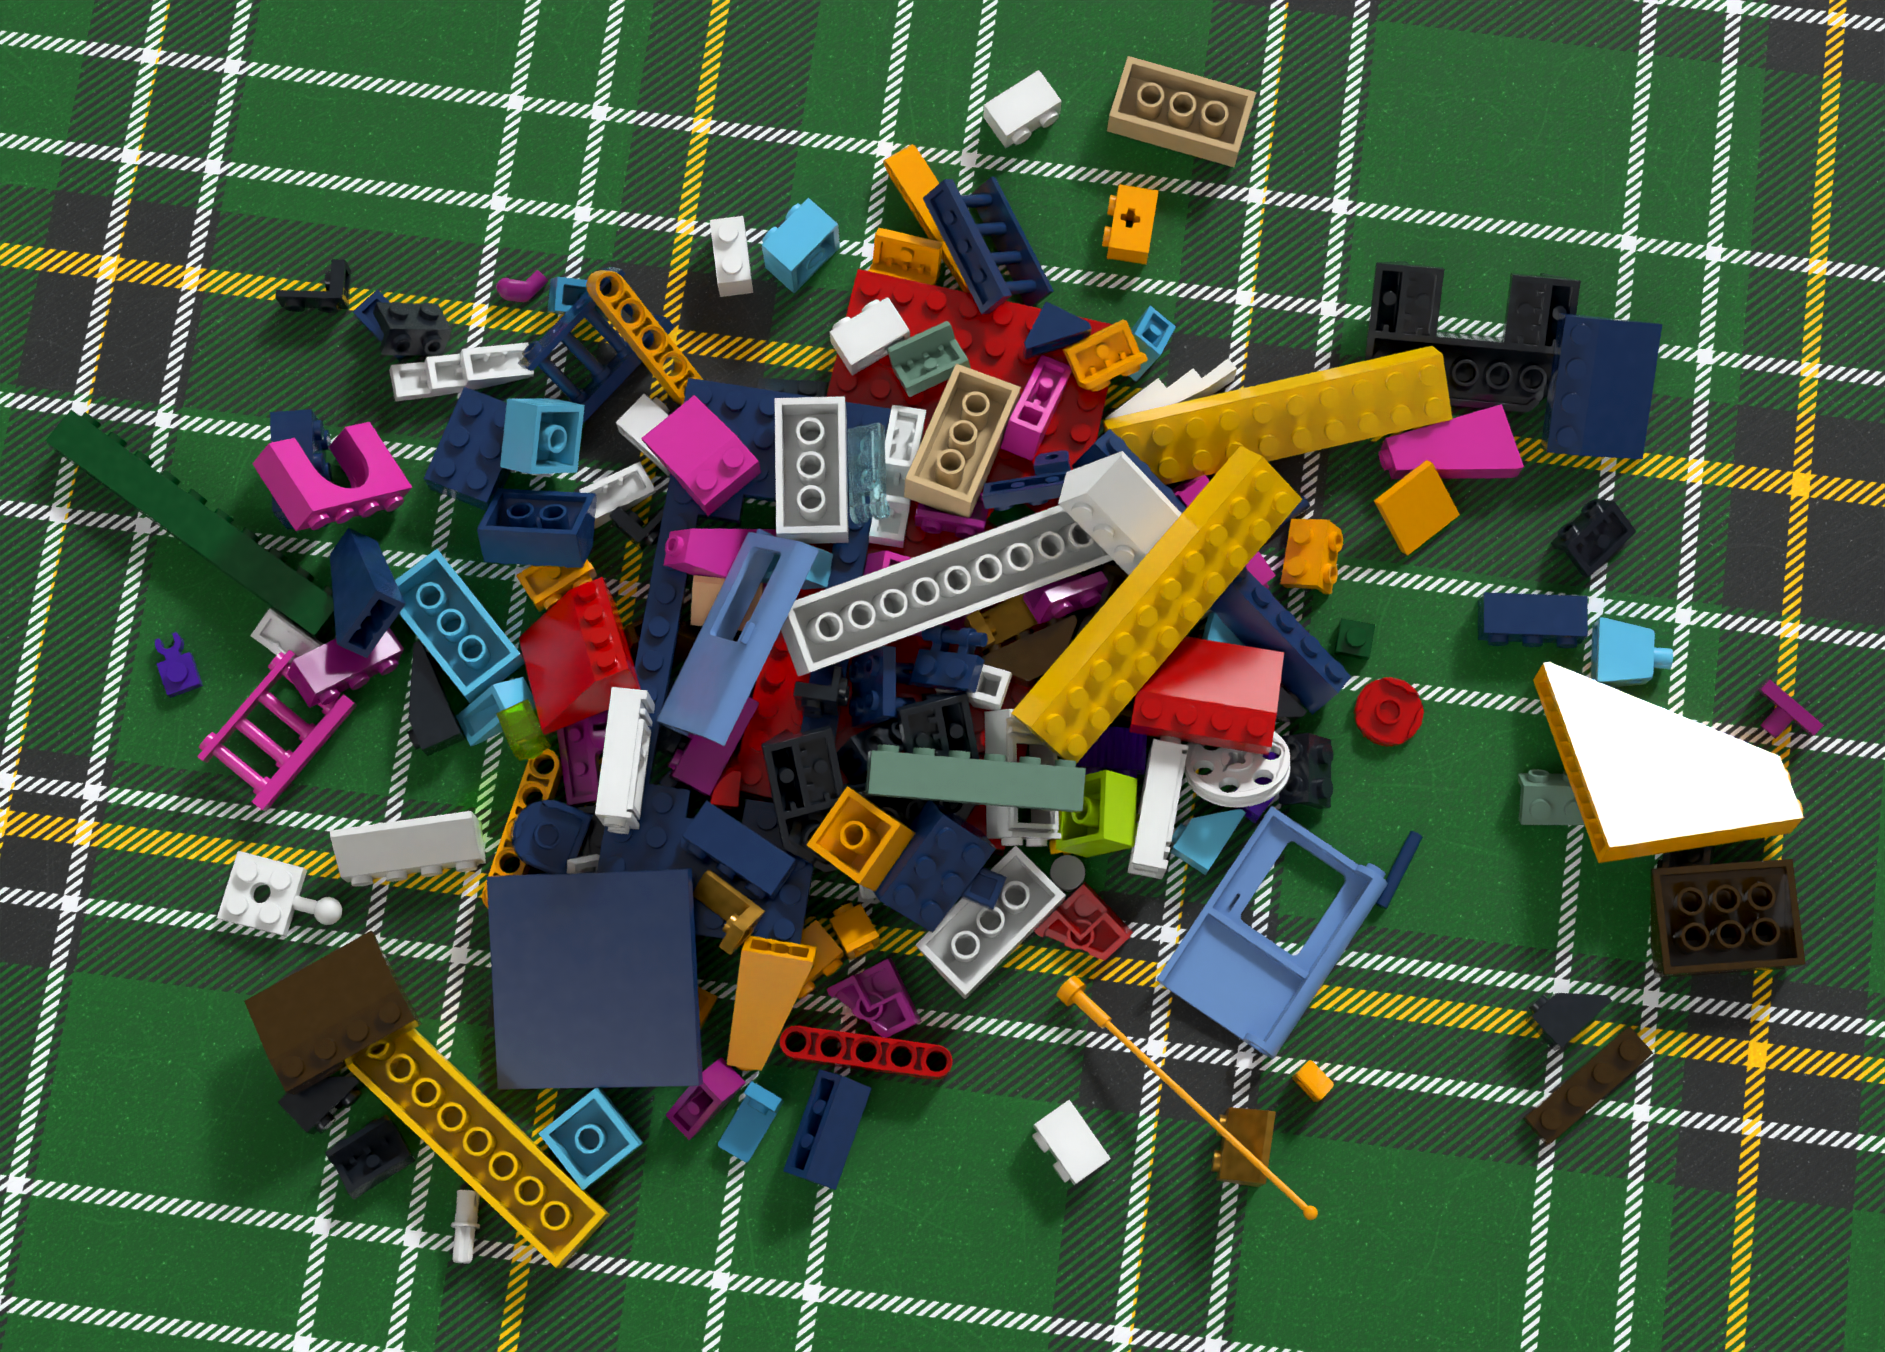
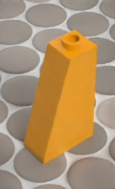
(765, 994)

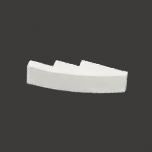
(451, 373)
(1186, 388)
(901, 446)
(620, 489)

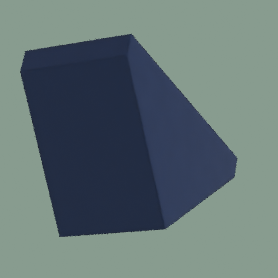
(1054, 331)

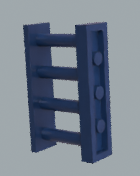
(971, 252)
(605, 377)

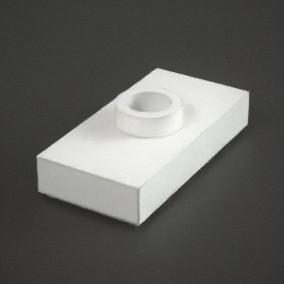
(282, 634)

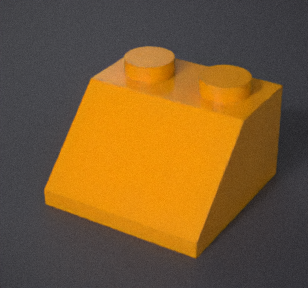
(860, 839)

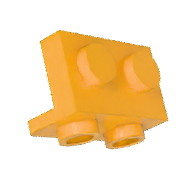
(906, 256)
(1104, 356)
(1312, 555)
(550, 583)

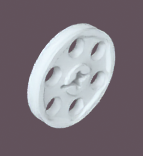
(1237, 774)

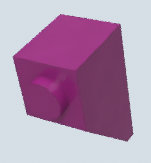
(703, 1102)

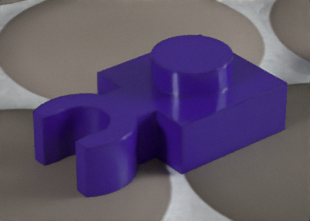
(178, 670)

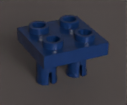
(874, 686)

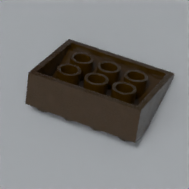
(1725, 919)
(331, 1013)

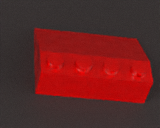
(577, 656)
(1212, 696)

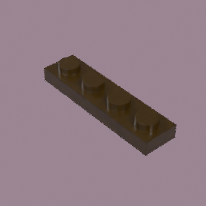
(1588, 1085)

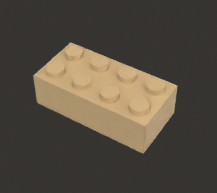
(1181, 111)
(961, 442)

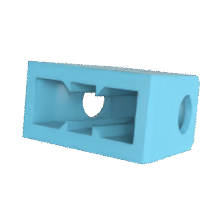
(1625, 654)

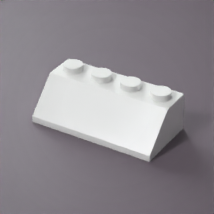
(1118, 508)
(409, 848)
(977, 940)

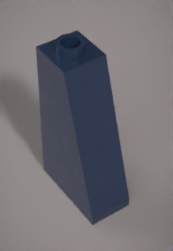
(363, 593)

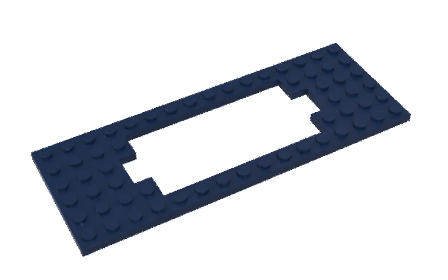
(665, 809)

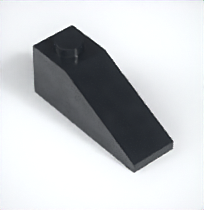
(429, 708)

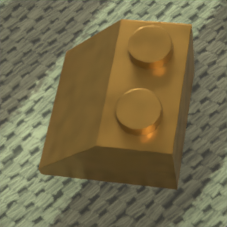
(1255, 1132)

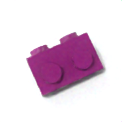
(935, 521)
(1065, 596)

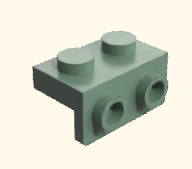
(926, 358)
(1547, 799)

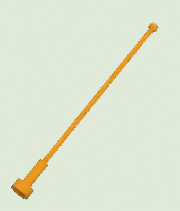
(1073, 992)

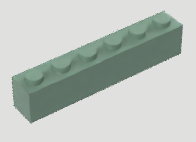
(975, 780)

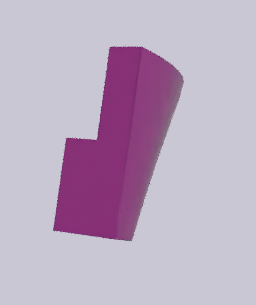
(878, 998)

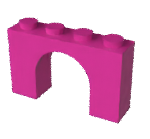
(314, 501)

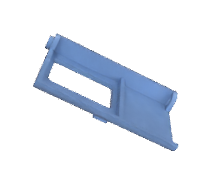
(723, 671)
(1244, 976)

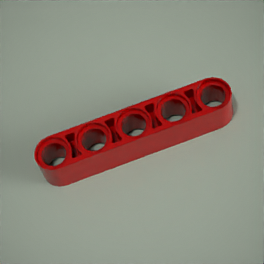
(851, 1042)

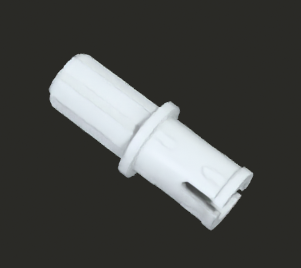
(465, 1225)

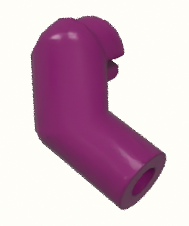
(521, 290)

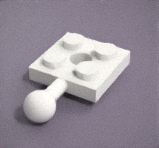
(285, 887)

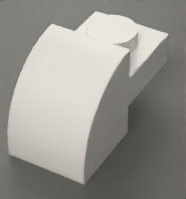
(990, 688)

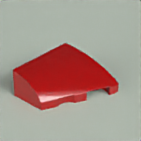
(726, 791)
(1086, 924)

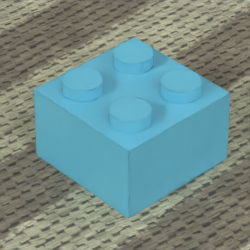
(800, 244)
(542, 436)
(591, 1138)

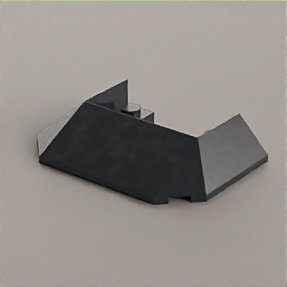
(1477, 367)
(808, 778)

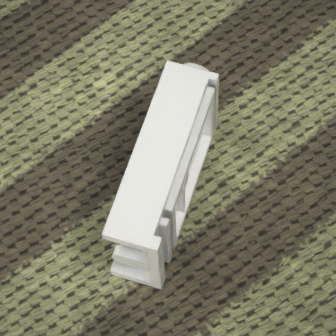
(1001, 736)
(624, 759)
(1158, 807)

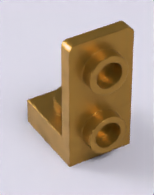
(1002, 621)
(732, 906)

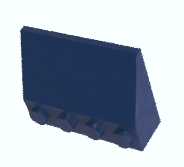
(1600, 387)

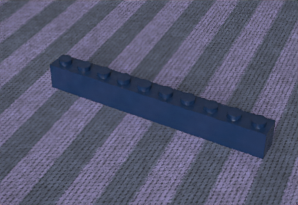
(1253, 611)

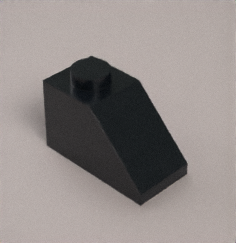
(1564, 1015)

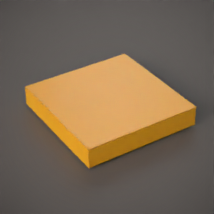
(1416, 507)

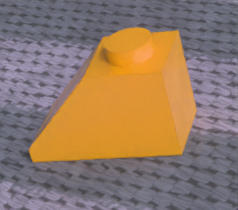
(854, 930)

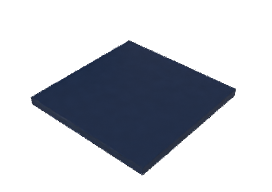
(595, 979)

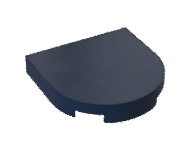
(549, 835)

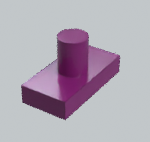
(1786, 712)

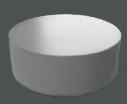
(1067, 873)

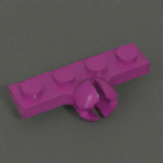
(579, 753)

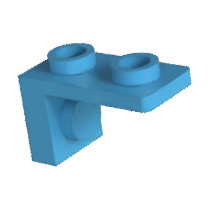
(750, 1122)

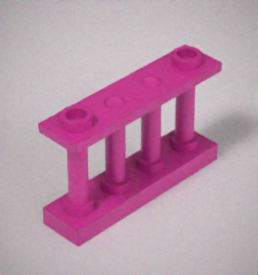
(289, 762)

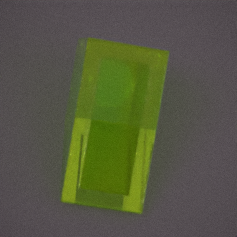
(523, 730)

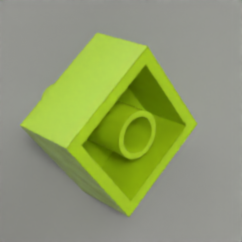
(1106, 818)

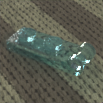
(867, 473)

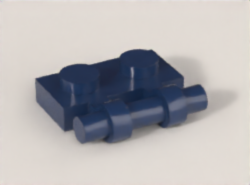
(946, 669)

